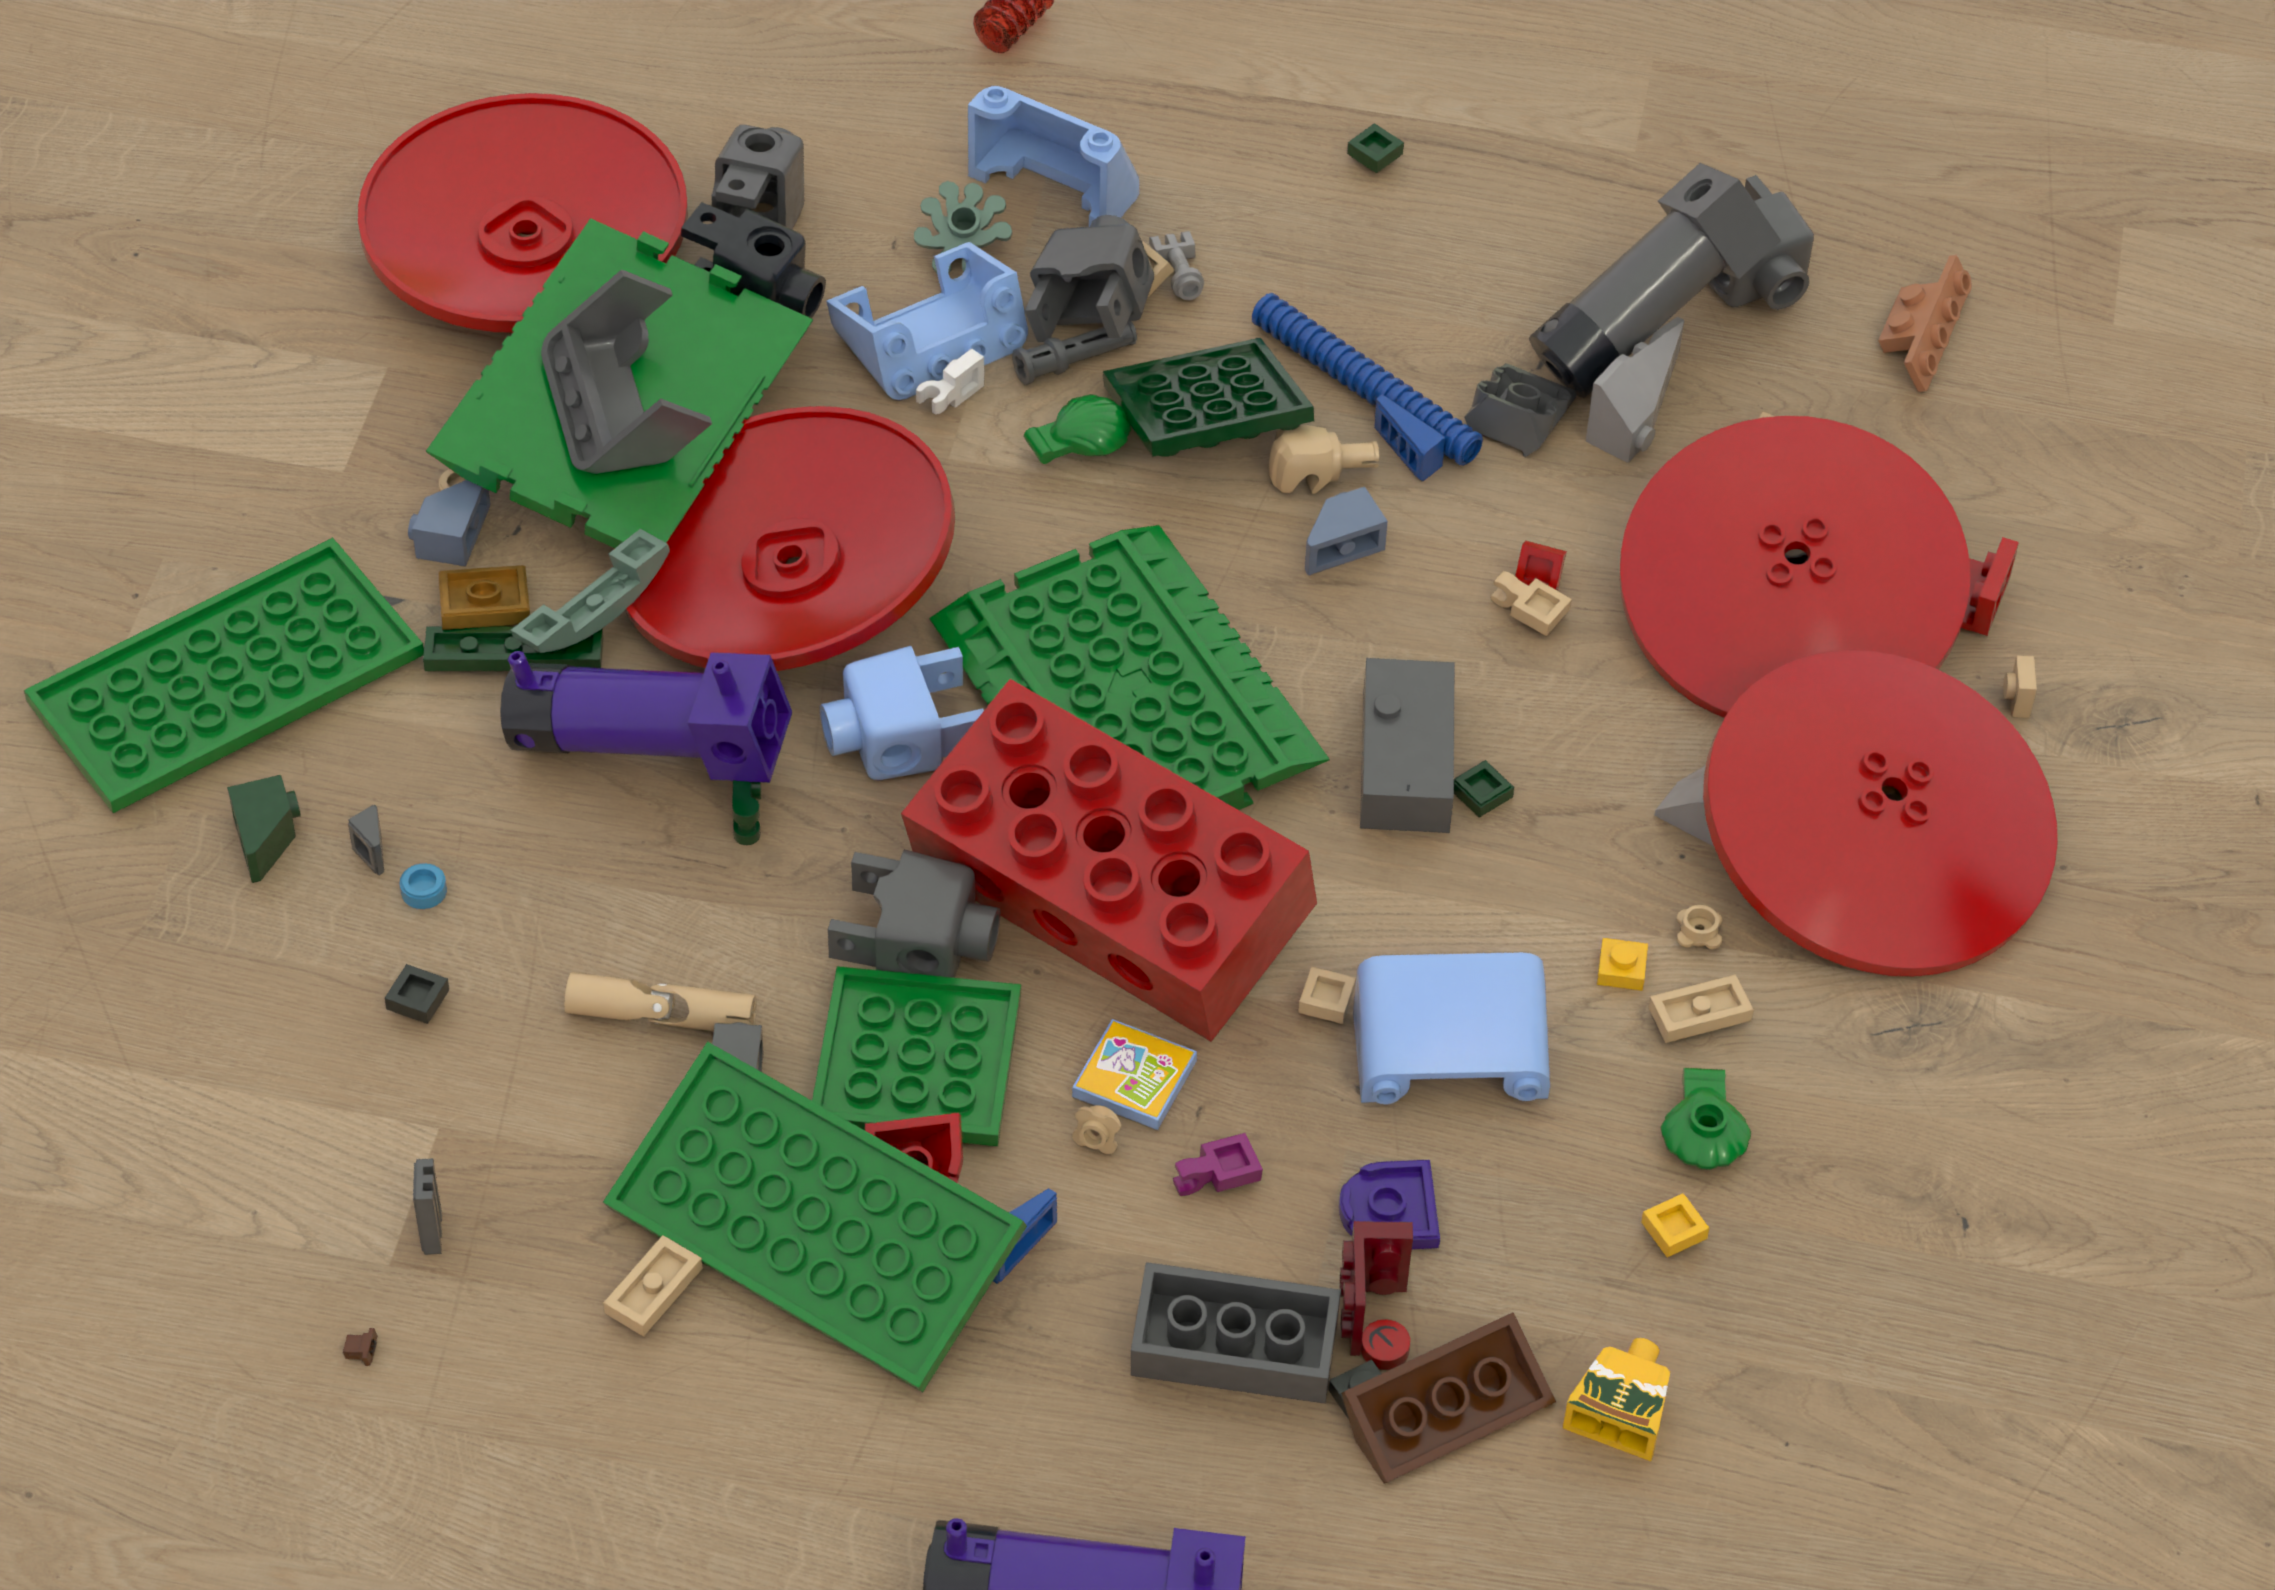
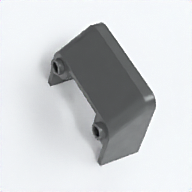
(595, 388)

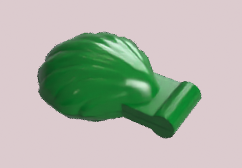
(1083, 427)
(1704, 1126)

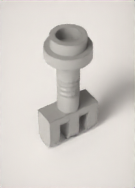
(1186, 281)

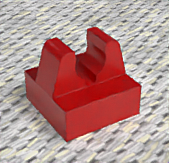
(1540, 563)

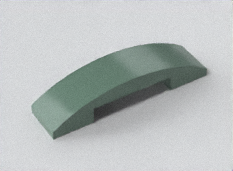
(633, 568)

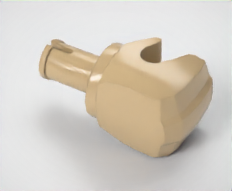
(1317, 456)

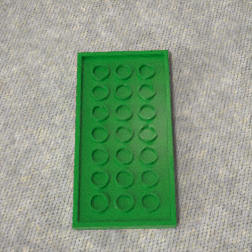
(223, 674)
(816, 1215)

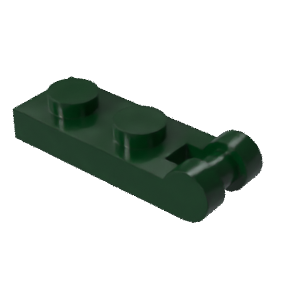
(746, 811)

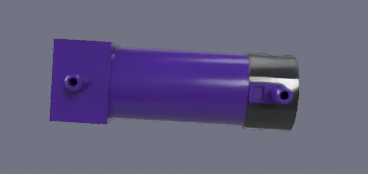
(726, 715)
(997, 1559)

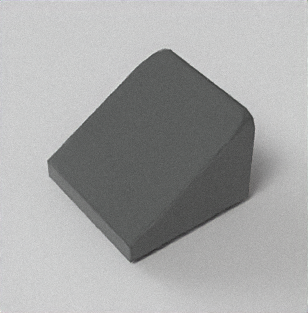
(367, 838)

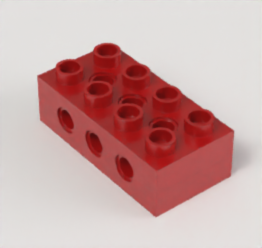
(1114, 858)

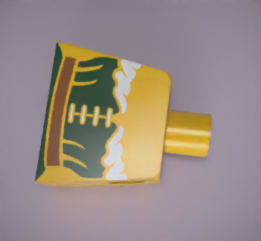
(1621, 1399)

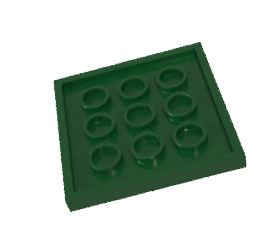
(1208, 397)

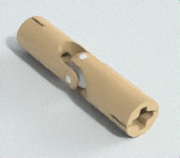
(633, 1000)

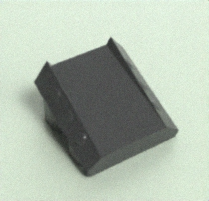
(1518, 407)

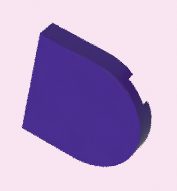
(1393, 1194)

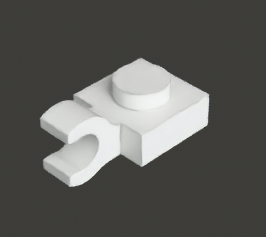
(959, 382)

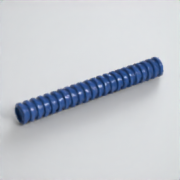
(1361, 373)

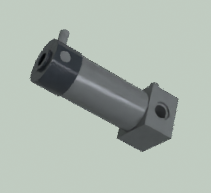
(1706, 231)

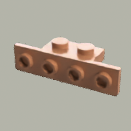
(1924, 321)

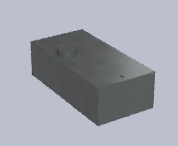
(1407, 745)
(1235, 1332)

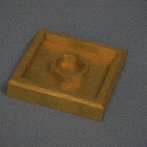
(483, 597)

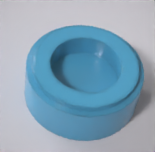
(423, 886)

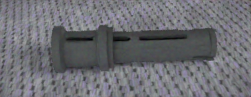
(1057, 354)

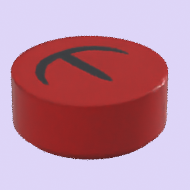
(1385, 1344)

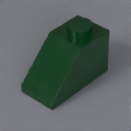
(263, 821)

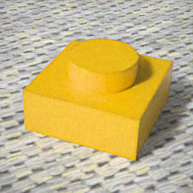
(1622, 964)
(1675, 1225)

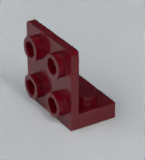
(1375, 1263)

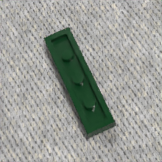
(490, 647)

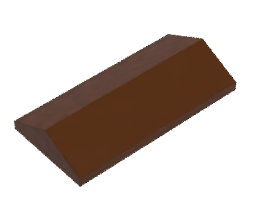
(1446, 1398)

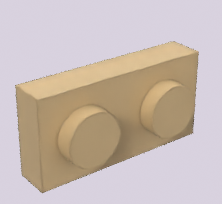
(1700, 1008)
(653, 1285)

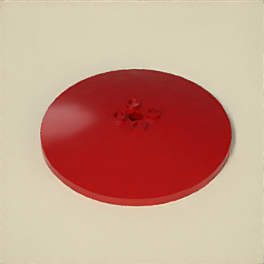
(463, 184)
(815, 484)
(1711, 571)
(1841, 864)

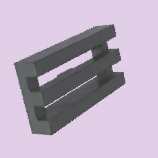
(427, 1206)

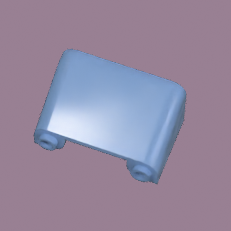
(1019, 132)
(1451, 1022)

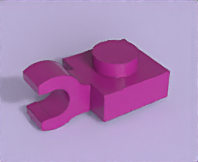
(1225, 1162)

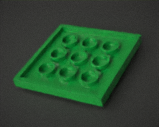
(918, 1049)

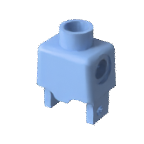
(892, 714)

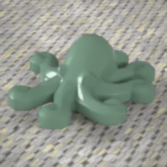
(964, 220)

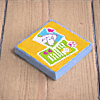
(1134, 1074)

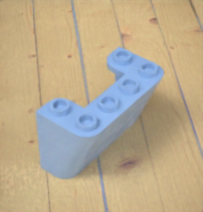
(917, 343)

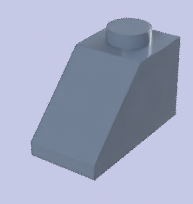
(449, 523)
(1345, 531)

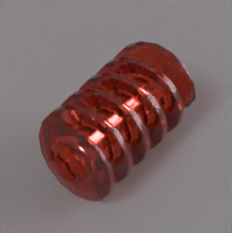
(1005, 21)

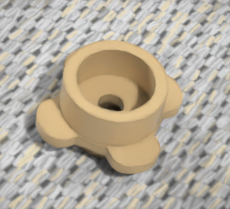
(1701, 918)
(1097, 1128)

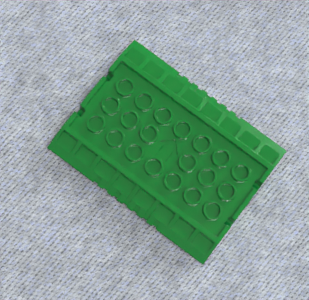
(701, 354)
(1137, 657)

